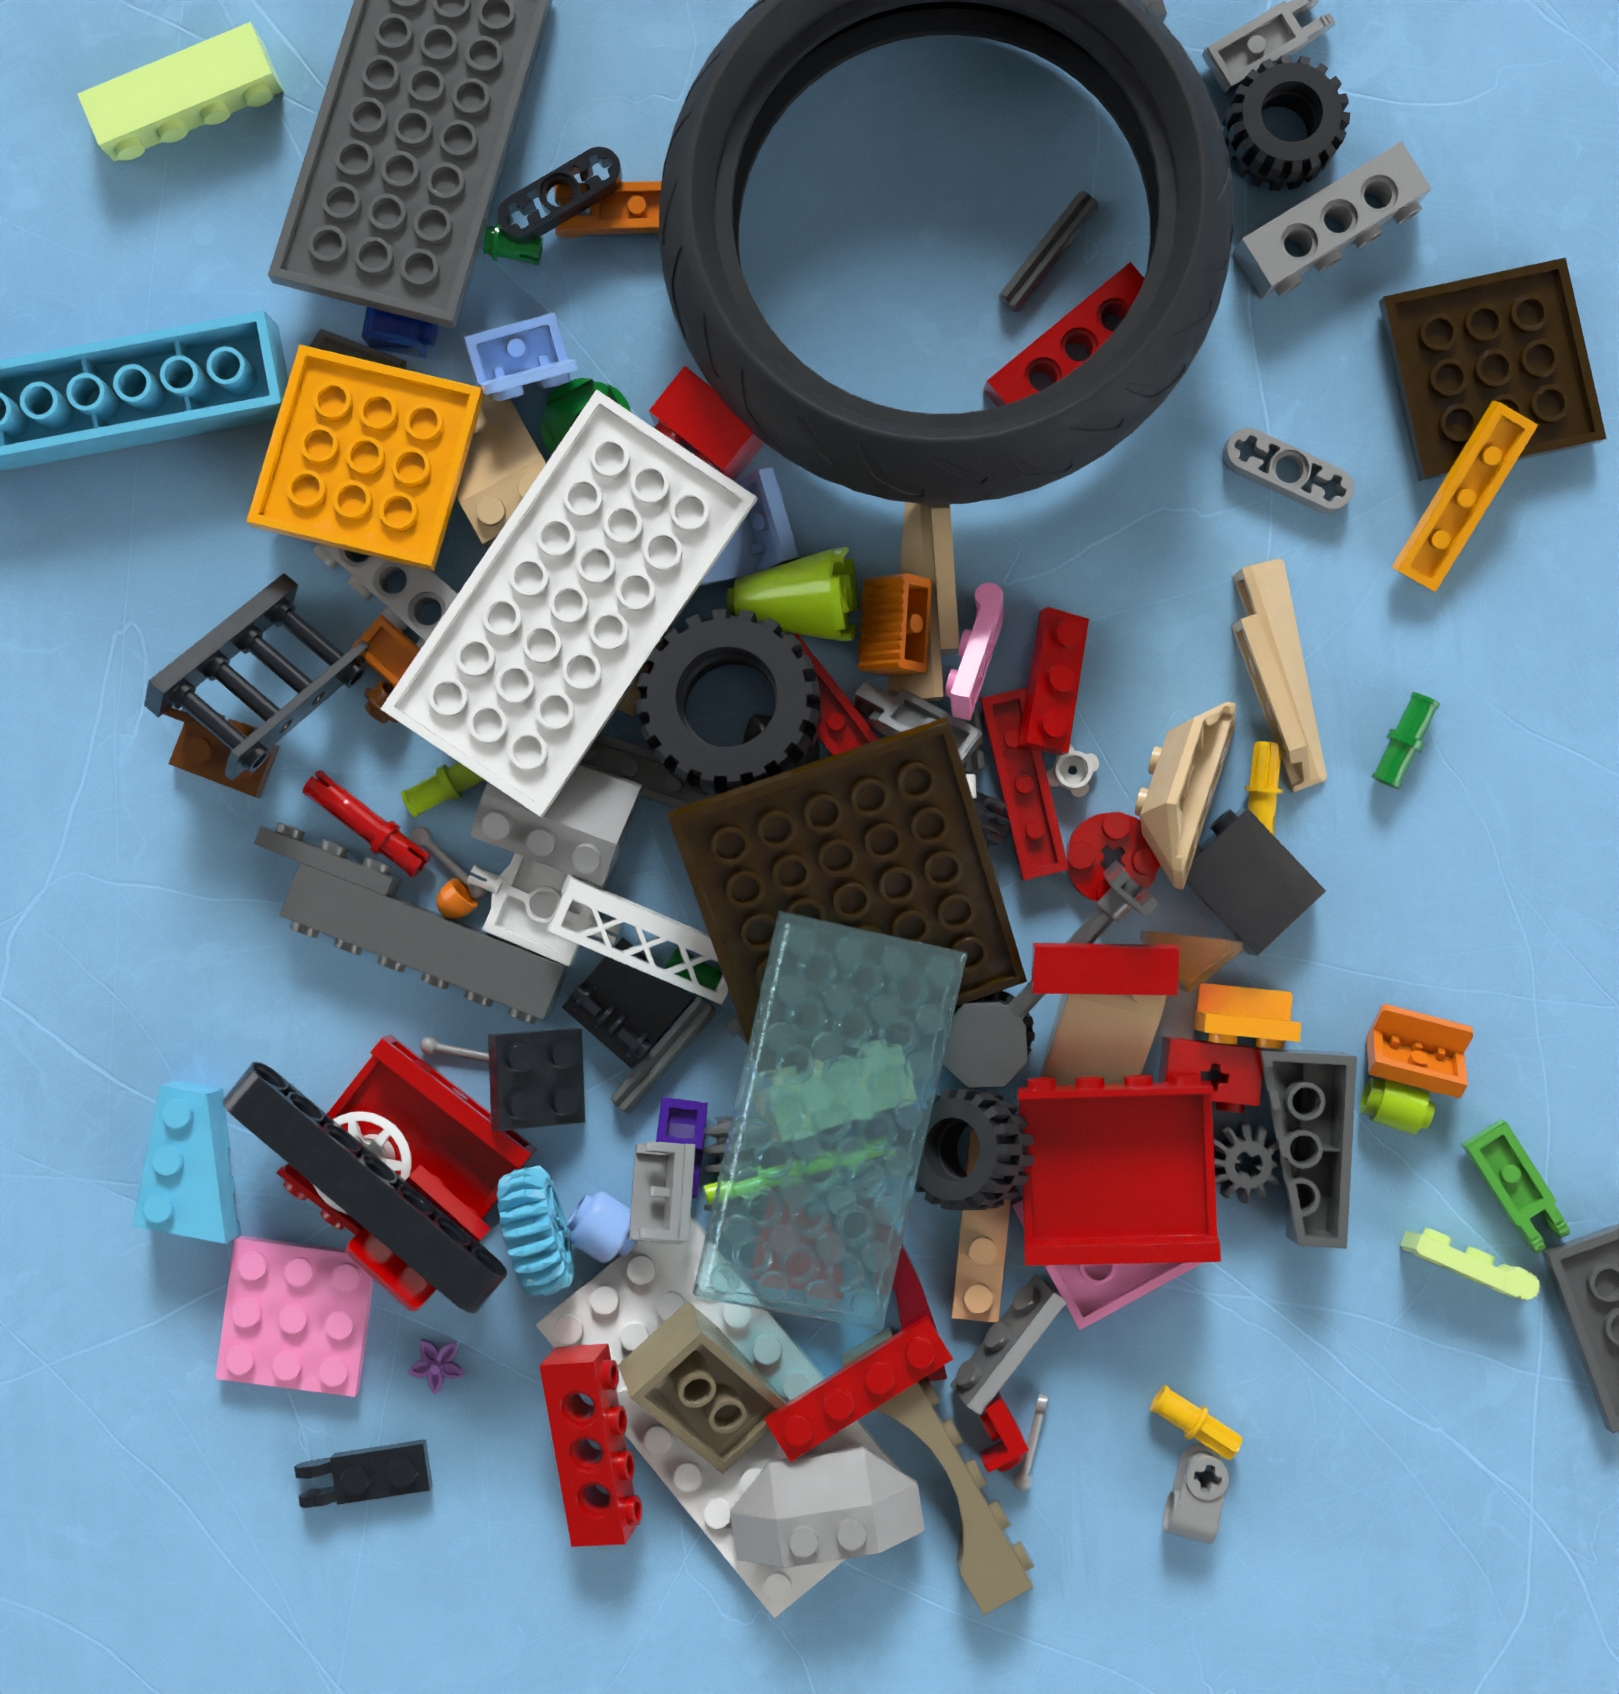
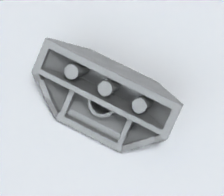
(825, 1509)

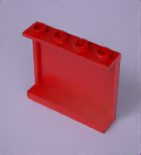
(440, 1123)
(1120, 1171)

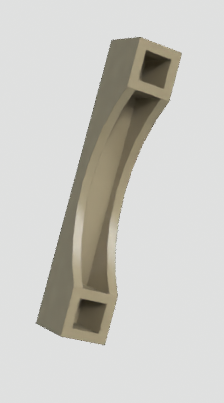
(985, 1555)

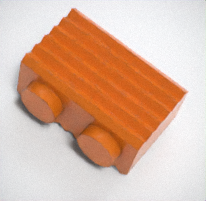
(895, 625)

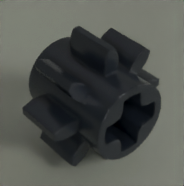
(992, 820)

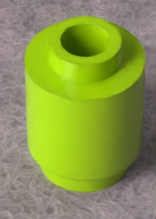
(1397, 1105)

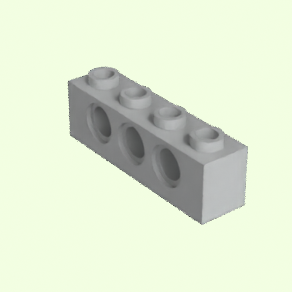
(1389, 176)
(402, 608)

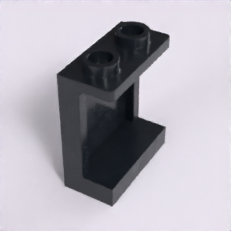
(1250, 880)

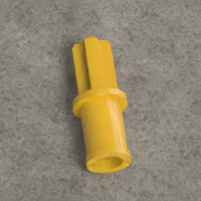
(1264, 782)
(1196, 1423)

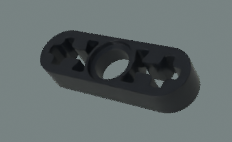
(563, 175)

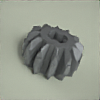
(1255, 1146)

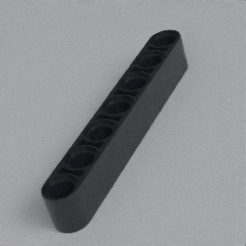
(365, 1187)

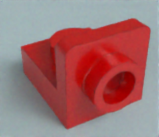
(1002, 1425)

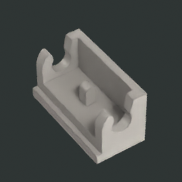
(661, 1192)

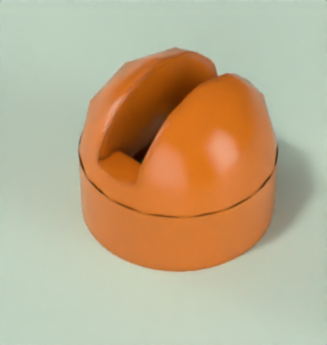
(454, 900)

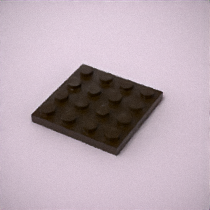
(1487, 341)

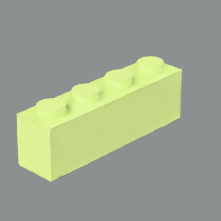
(181, 93)

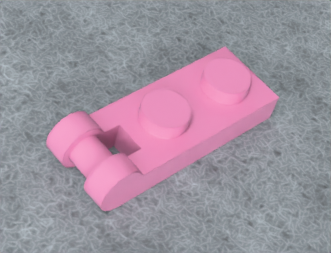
(976, 651)

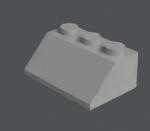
(578, 832)

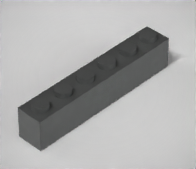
(426, 942)

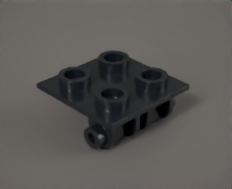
(626, 1006)

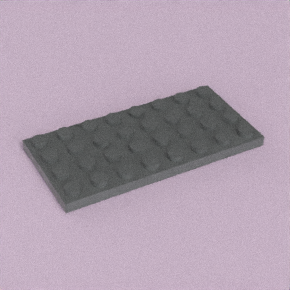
(409, 153)

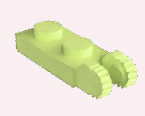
(1472, 1264)

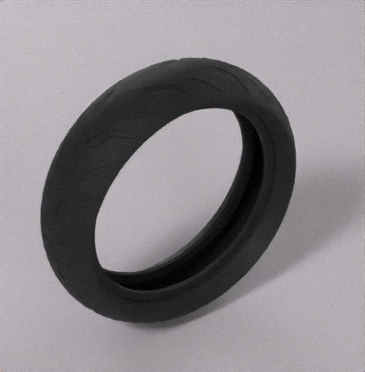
(980, 455)

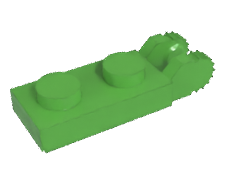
(1514, 1182)

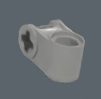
(1196, 1502)

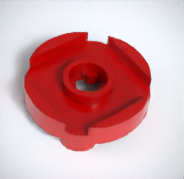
(1115, 832)

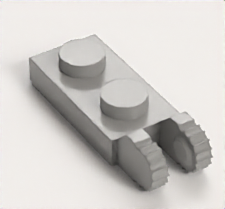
(1262, 39)

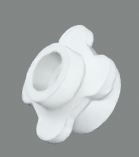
(1076, 783)

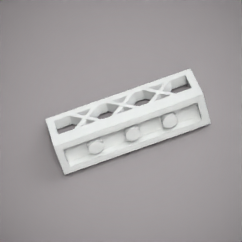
(642, 919)

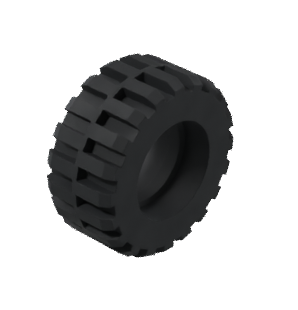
(716, 644)

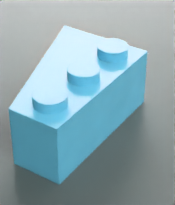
(187, 1167)

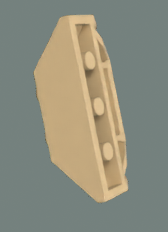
(1184, 787)

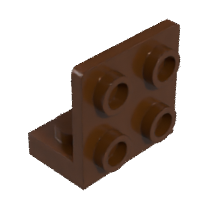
(208, 757)

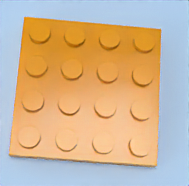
(366, 457)

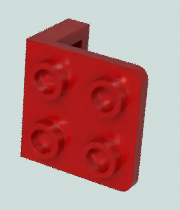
(392, 1271)

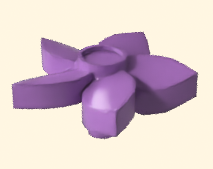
(436, 1364)

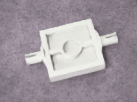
(525, 903)

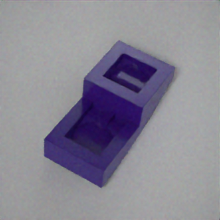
(684, 1123)

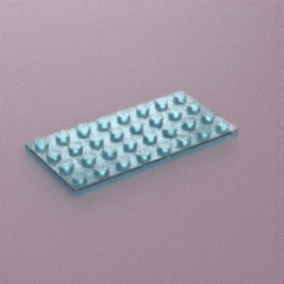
(829, 1122)

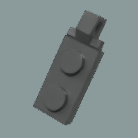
(903, 710)

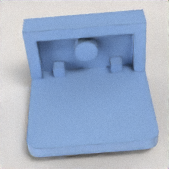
(518, 356)
(762, 537)

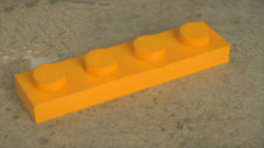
(1464, 495)

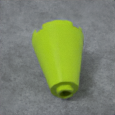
(803, 595)

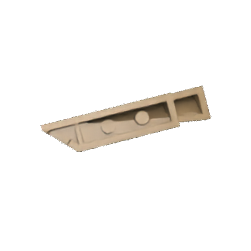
(929, 554)
(1277, 669)

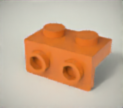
(1419, 1050)

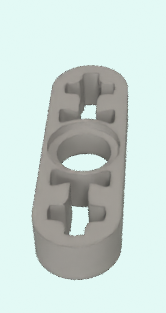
(1313, 496)

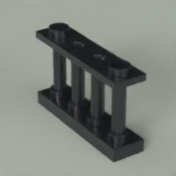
(243, 632)

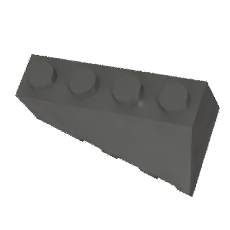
(1313, 1126)

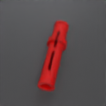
(381, 835)

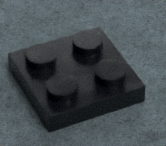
(536, 1079)

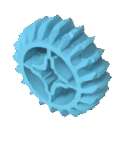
(535, 1231)

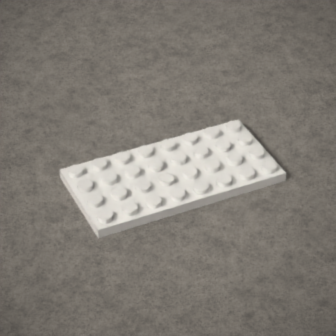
(569, 603)
(623, 1309)

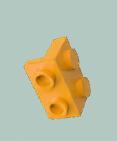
(1245, 1012)

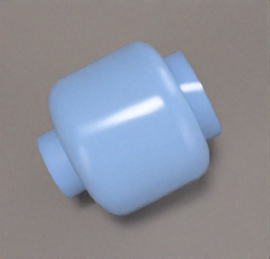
(600, 1227)

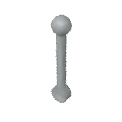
(422, 836)
(430, 1046)
(1022, 1480)

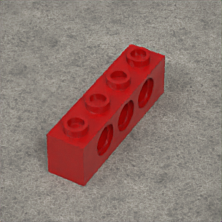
(1078, 326)
(590, 1514)

